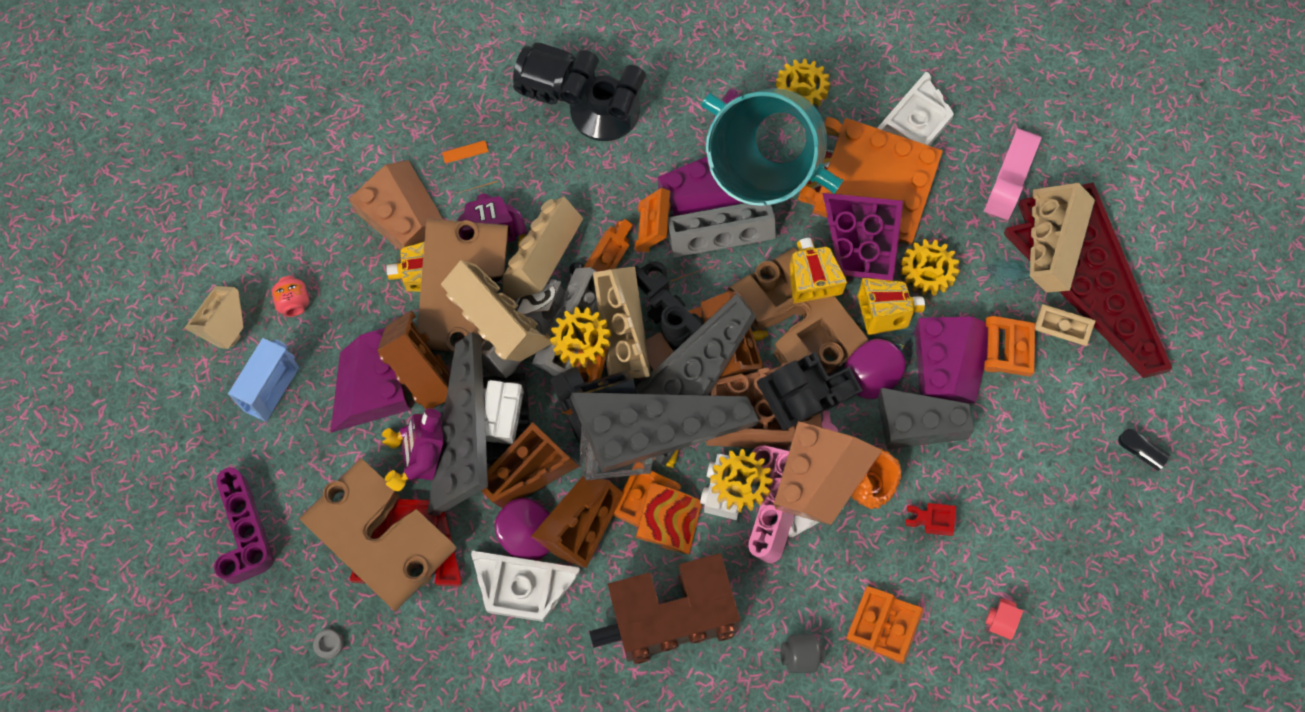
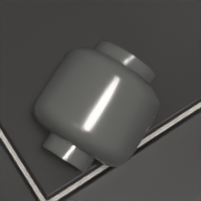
(802, 653)

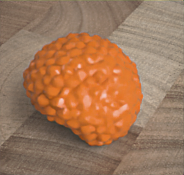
(879, 482)

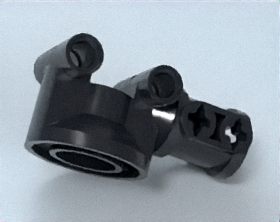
(556, 75)

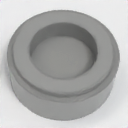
(328, 644)

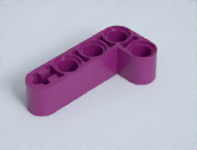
(239, 524)

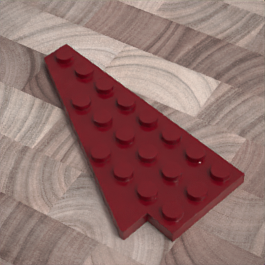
(1105, 289)

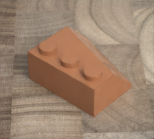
(396, 204)
(768, 430)
(822, 472)

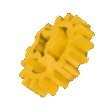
(803, 81)
(928, 277)
(570, 343)
(730, 485)

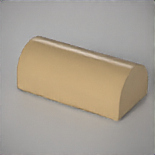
(1064, 324)

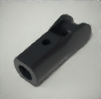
(1143, 449)

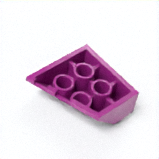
(694, 189)
(864, 234)
(951, 357)
(365, 385)

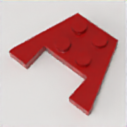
(448, 573)

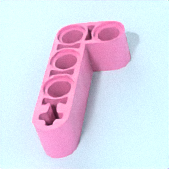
(1012, 174)
(780, 530)

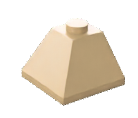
(218, 318)

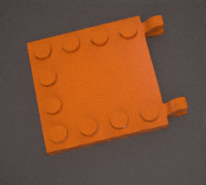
(879, 167)

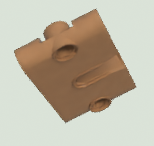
(442, 252)
(825, 324)
(381, 562)

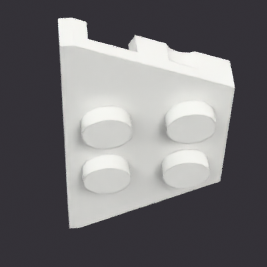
(919, 114)
(521, 585)

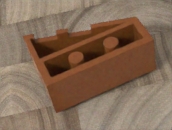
(746, 357)
(414, 362)
(526, 467)
(579, 521)

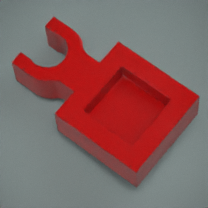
(937, 519)

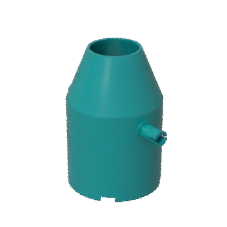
(740, 165)

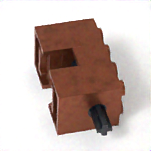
(655, 628)

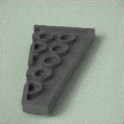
(702, 357)
(648, 425)
(463, 456)

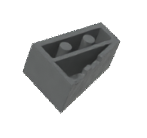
(922, 419)

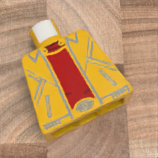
(410, 267)
(814, 273)
(887, 305)

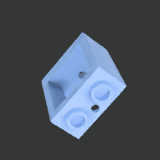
(264, 379)

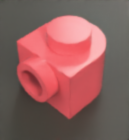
(1004, 618)

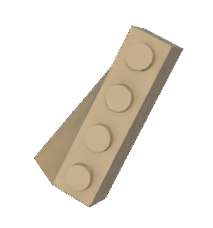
(1058, 234)
(541, 249)
(621, 308)
(493, 313)

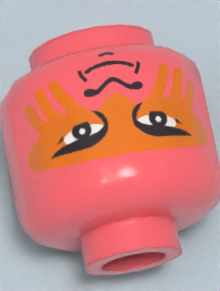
(290, 296)

